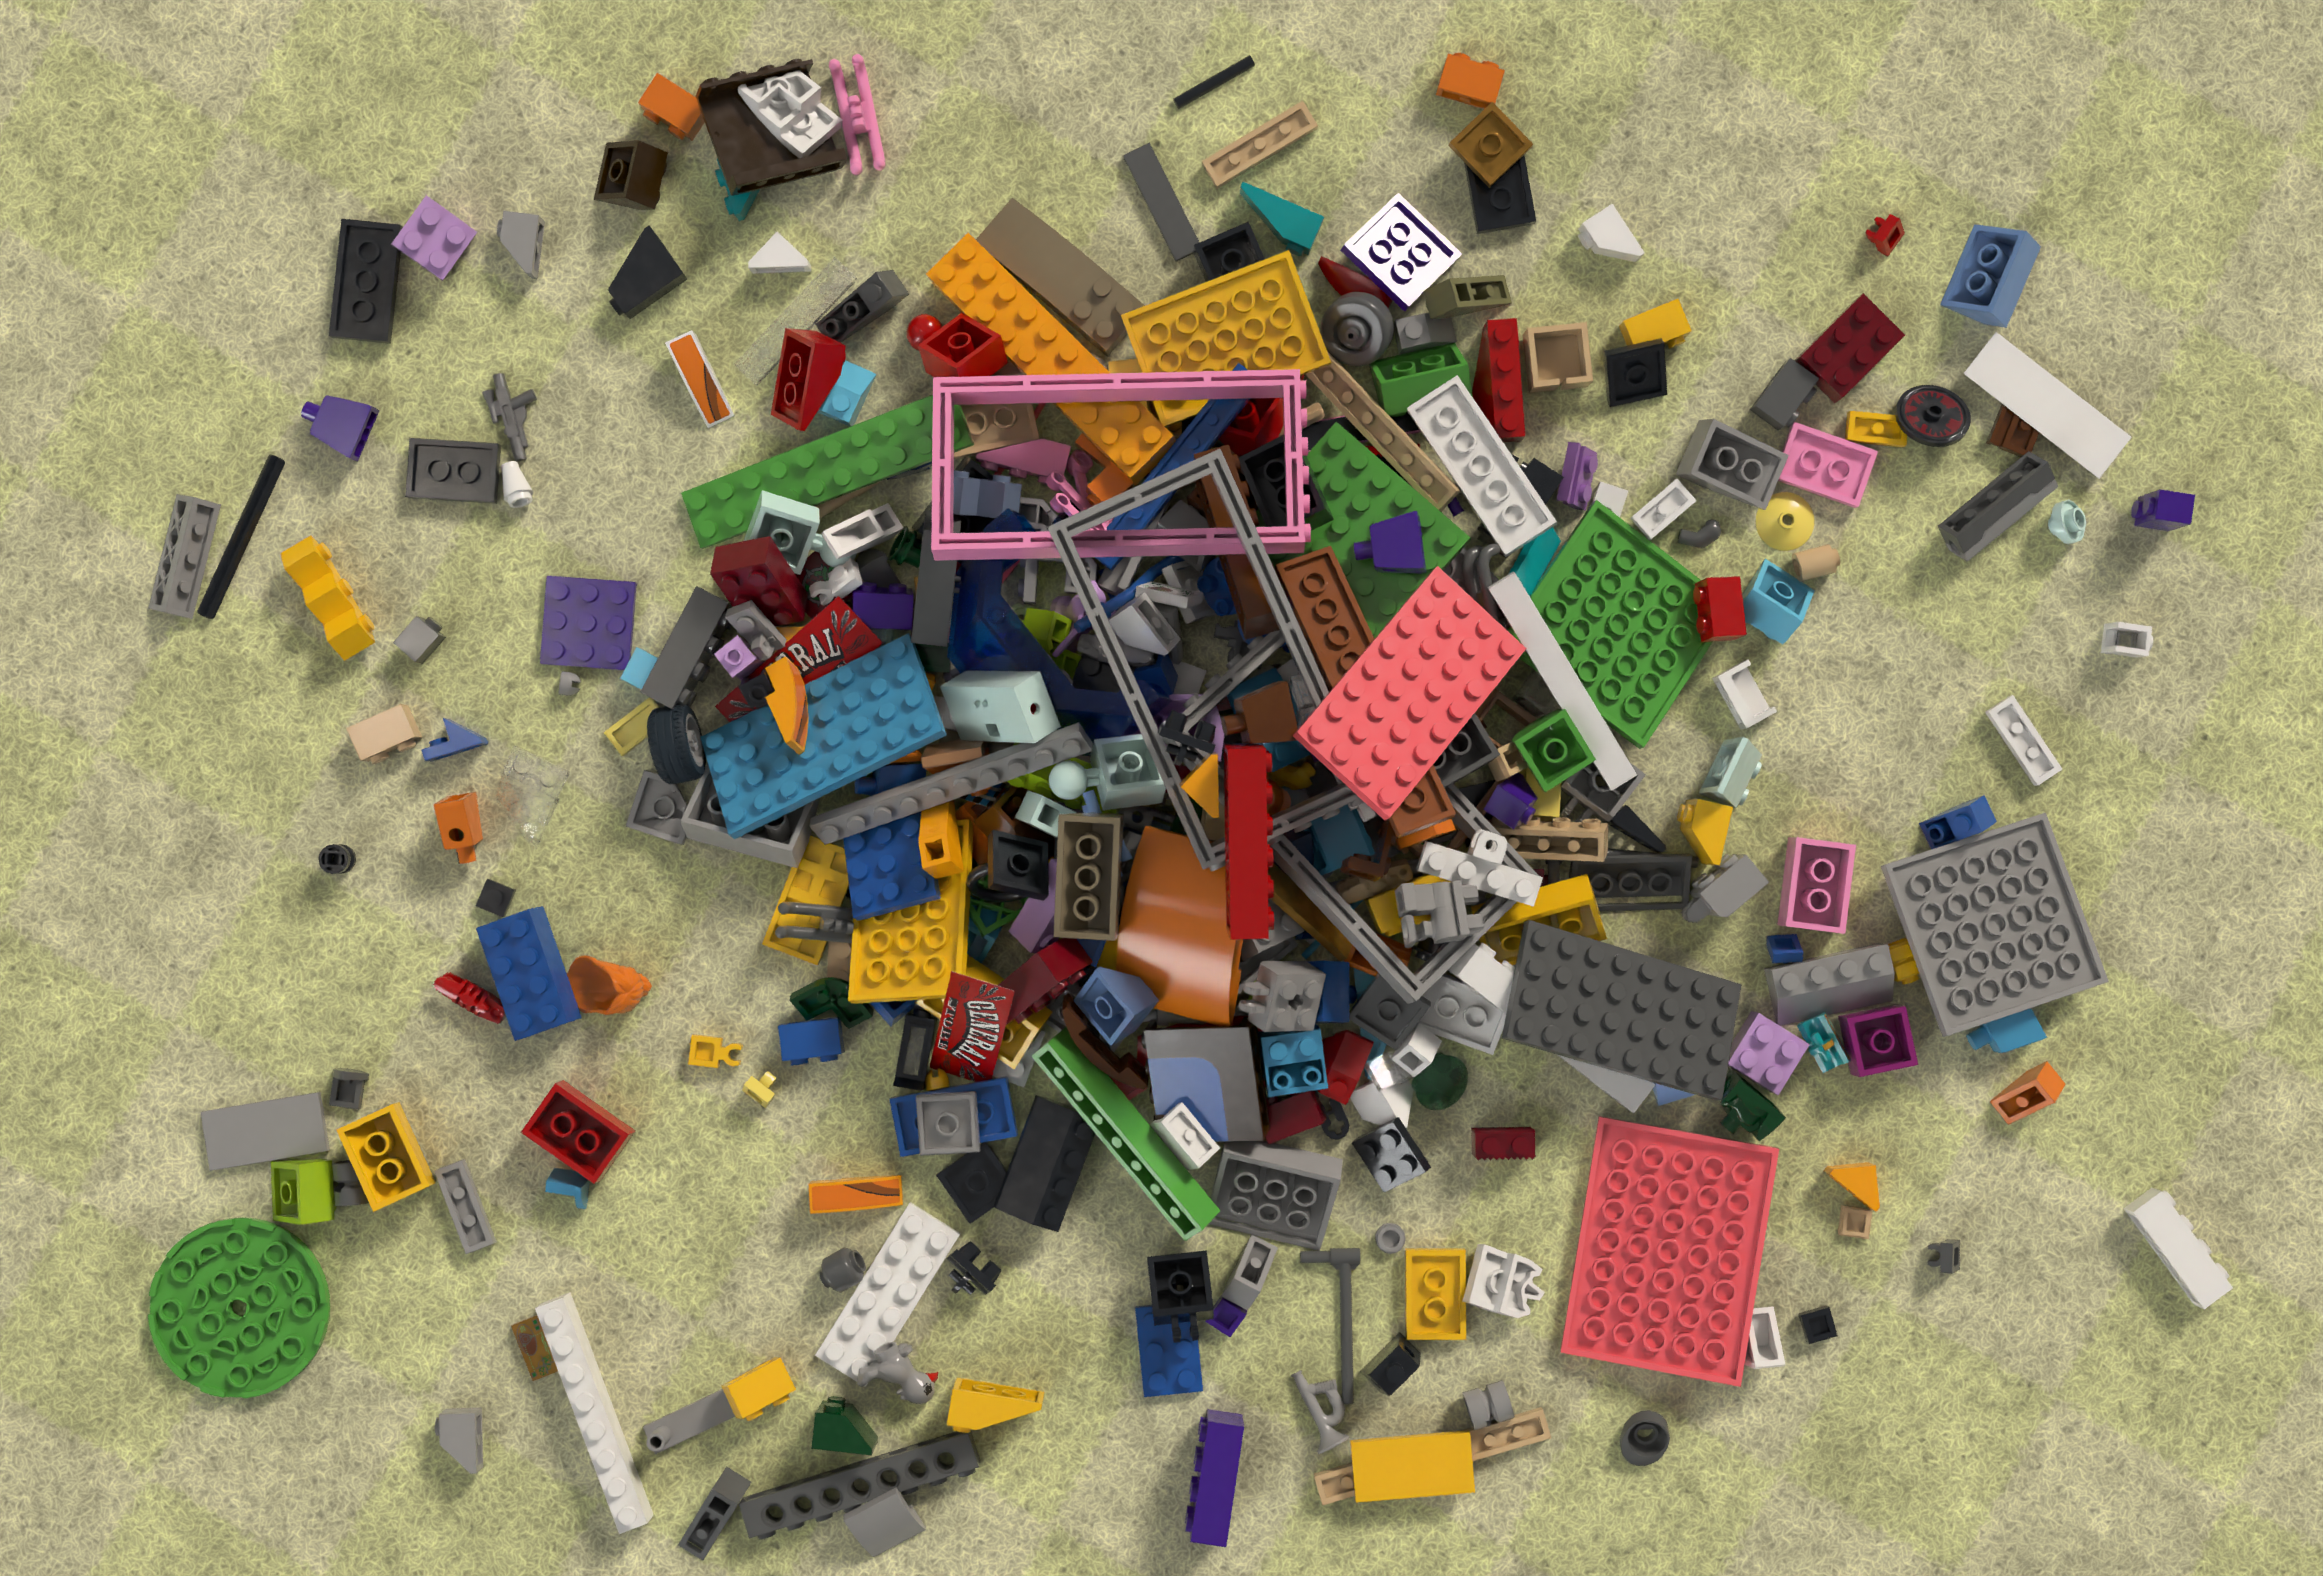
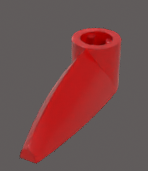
(1347, 281)

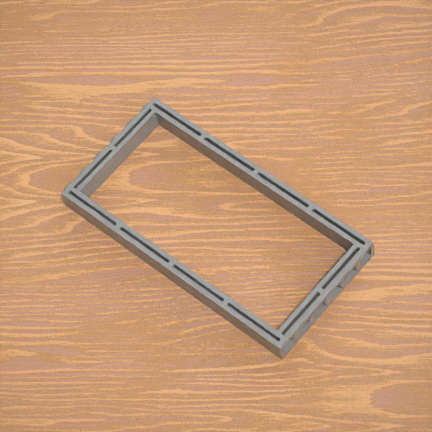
(1295, 817)
(1310, 881)

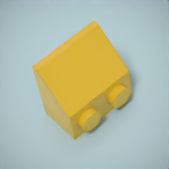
(1705, 828)

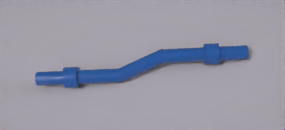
(1129, 594)

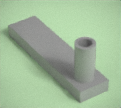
(688, 1421)

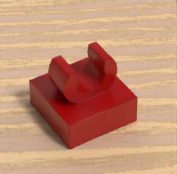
(1888, 234)

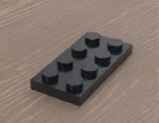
(365, 281)

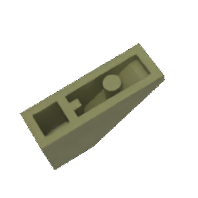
(1466, 296)

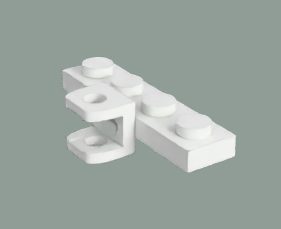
(1481, 868)

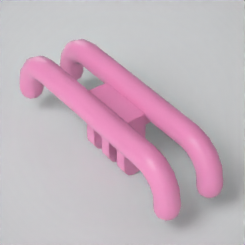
(857, 115)

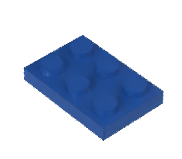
(1166, 1365)

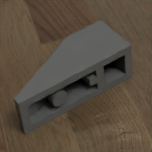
(714, 1513)

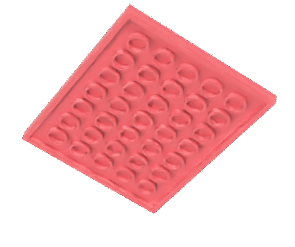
(1669, 1250)

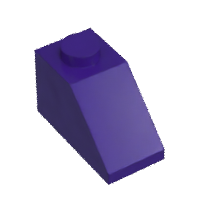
(1512, 801)

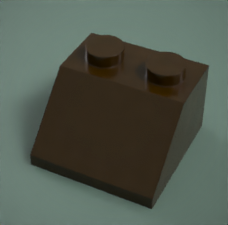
(631, 175)

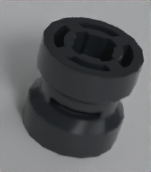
(343, 859)

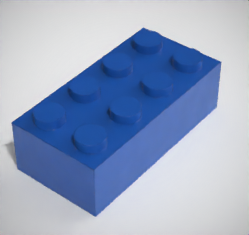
(528, 973)

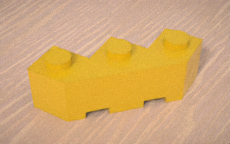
(328, 597)

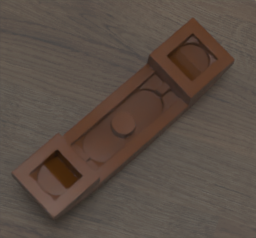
(1123, 1069)

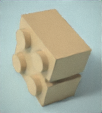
(1557, 357)

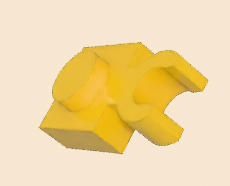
(708, 1051)

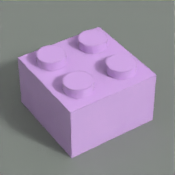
(434, 238)
(1766, 1052)

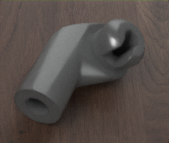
(1703, 537)

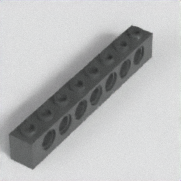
(762, 1524)

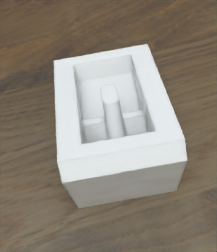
(778, 257)

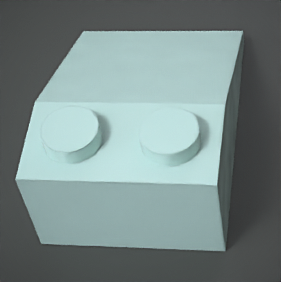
(1731, 772)

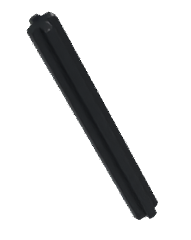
(241, 536)

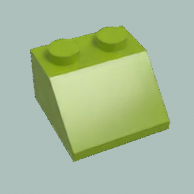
(302, 1191)

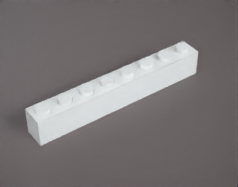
(1494, 983)
(594, 1413)

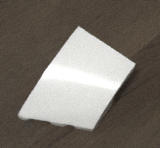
(792, 111)

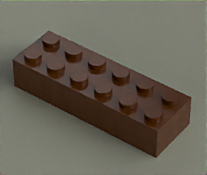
(1246, 593)

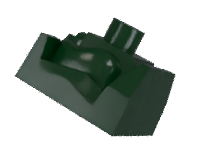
(1748, 1108)

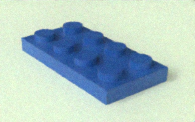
(994, 1113)

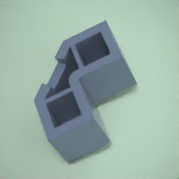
(984, 496)

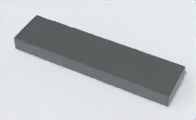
(1162, 201)

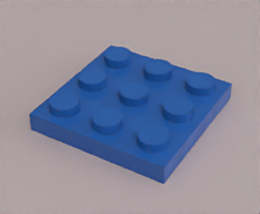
(887, 869)

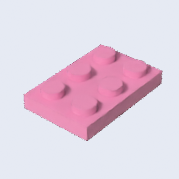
(1826, 465)

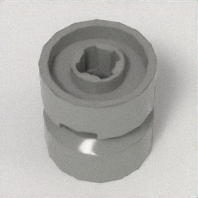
(1488, 1405)

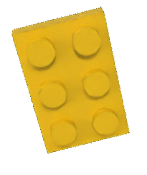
(1435, 1293)

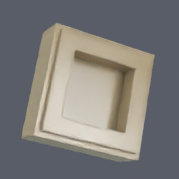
(1855, 1222)

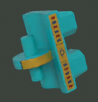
(1823, 1042)

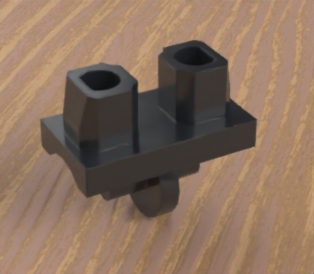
(1201, 740)
(982, 1279)

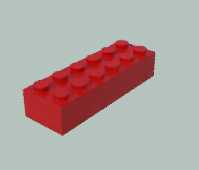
(1246, 841)

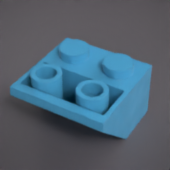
(1338, 839)
(1292, 1061)

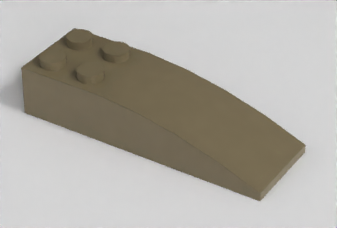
(1059, 275)

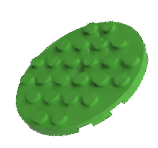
(195, 1317)

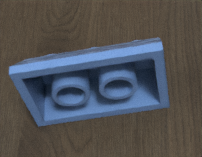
(1991, 274)

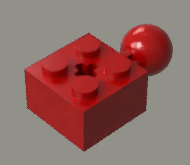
(957, 348)

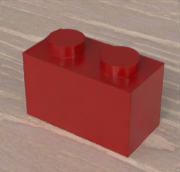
(1720, 609)

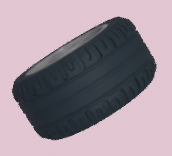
(676, 744)

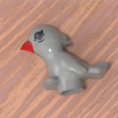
(895, 1367)

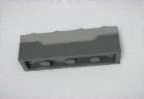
(1998, 506)

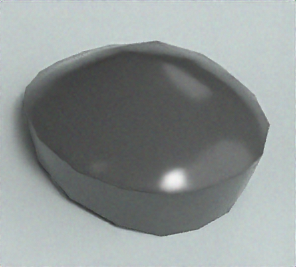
(1648, 1449)

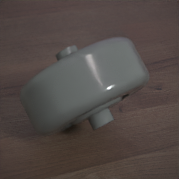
(1357, 329)

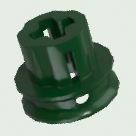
(907, 547)

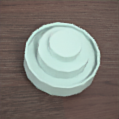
(2067, 522)

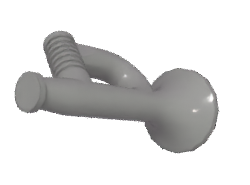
(1328, 1436)

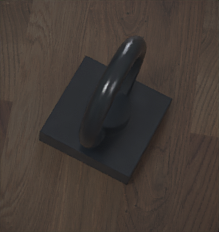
(1014, 869)

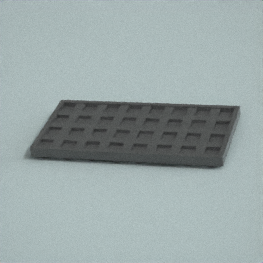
(1621, 1010)

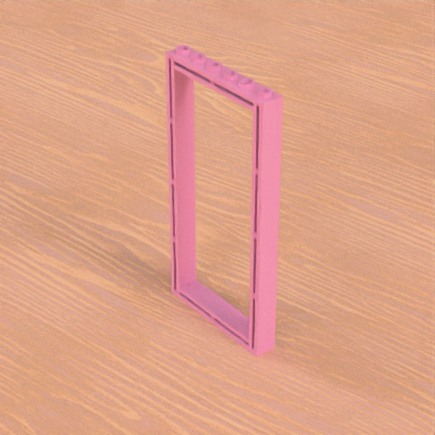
(1105, 388)

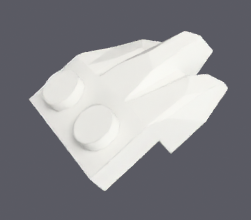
(1502, 1282)

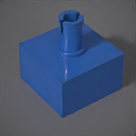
(1336, 992)

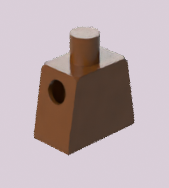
(1263, 715)

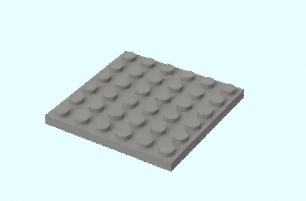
(1994, 924)

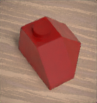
(1344, 1062)

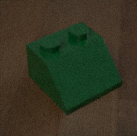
(842, 1428)

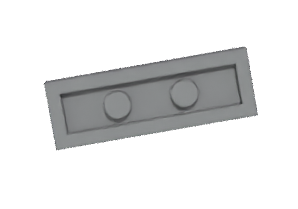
(465, 1206)

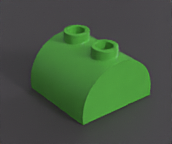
(1553, 748)

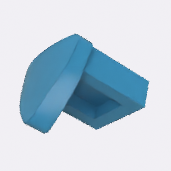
(569, 1183)

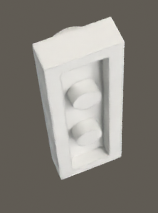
(2023, 740)

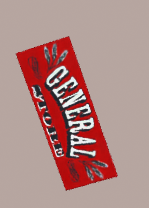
(814, 650)
(971, 1028)

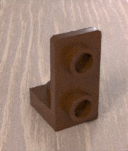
(1361, 865)

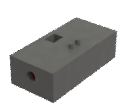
(934, 591)

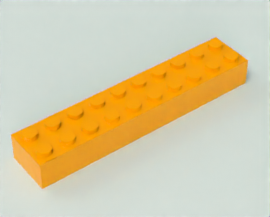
(1043, 346)

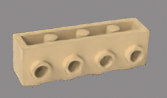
(1557, 839)

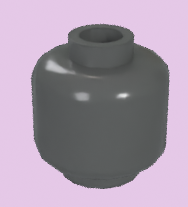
(842, 1269)

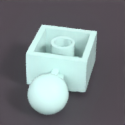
(798, 528)
(1120, 771)

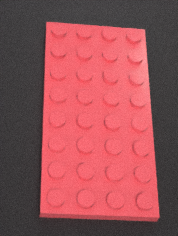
(1409, 693)

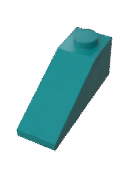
(1287, 221)

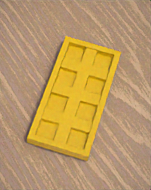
(817, 880)

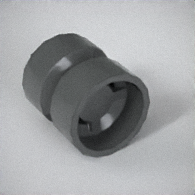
(349, 1189)

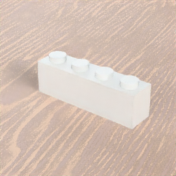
(2178, 1247)

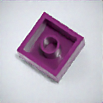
(1878, 1040)

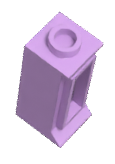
(738, 658)

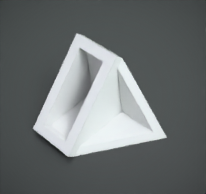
(1383, 1105)
(1764, 1341)

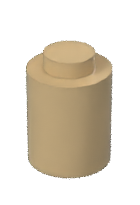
(1815, 562)

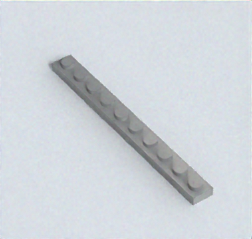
(951, 784)

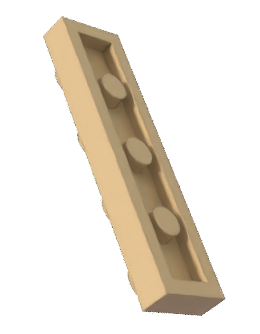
(1259, 144)

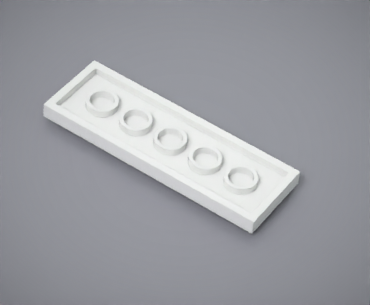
(1481, 466)
(888, 1291)

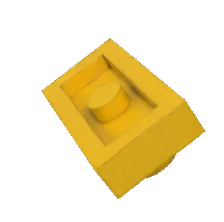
(1874, 429)

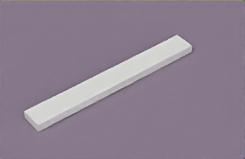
(1561, 679)

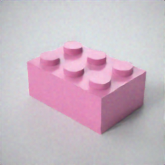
(1816, 885)

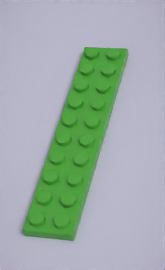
(821, 469)

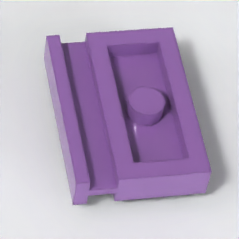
(1578, 473)

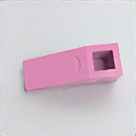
(1030, 458)

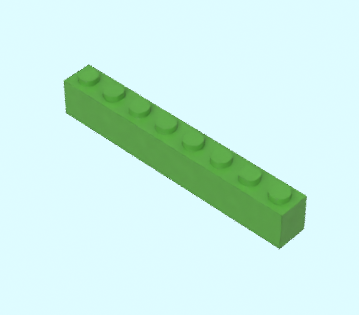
(1127, 1135)

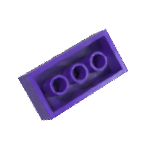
(1215, 1483)

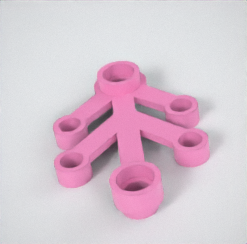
(1077, 465)

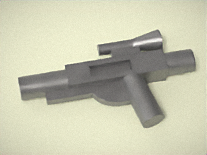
(512, 411)

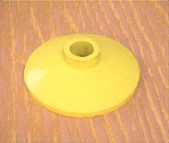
(1773, 530)

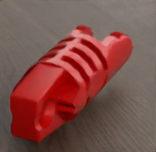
(470, 997)

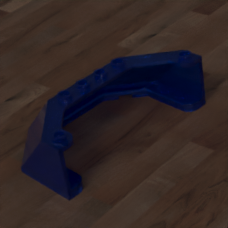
(993, 638)

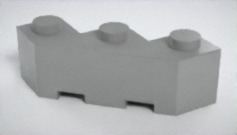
(1042, 516)

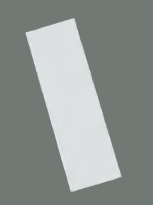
(2047, 405)

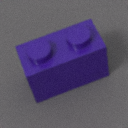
(2163, 510)
(884, 606)

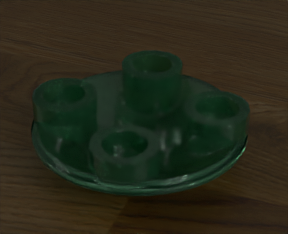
(1441, 1082)

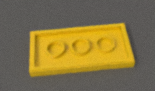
(1412, 1466)

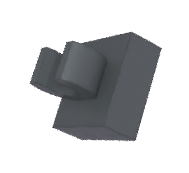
(1949, 1256)

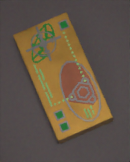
(534, 1348)

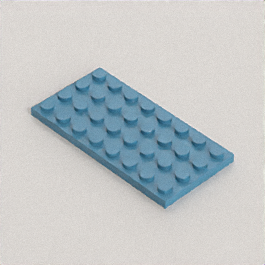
(855, 725)

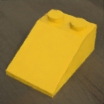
(985, 1404)

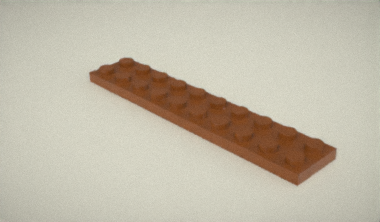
(1337, 638)

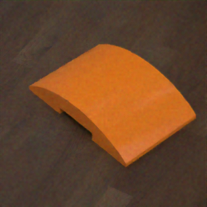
(1177, 930)

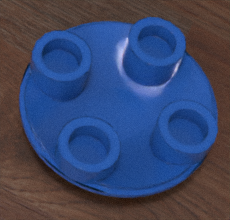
(1215, 589)

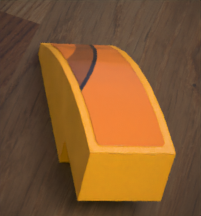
(789, 703)
(855, 1193)

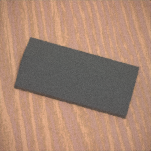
(1638, 878)

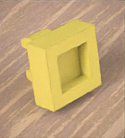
(760, 1090)

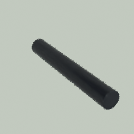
(1214, 82)

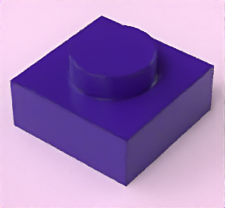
(1227, 1316)

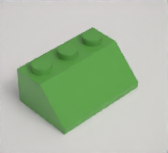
(1412, 375)

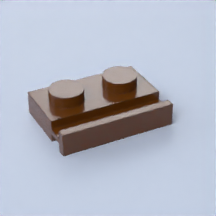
(2012, 433)

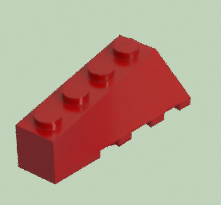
(1498, 379)

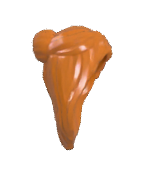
(606, 986)

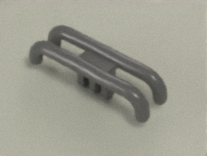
(1484, 597)
(834, 922)

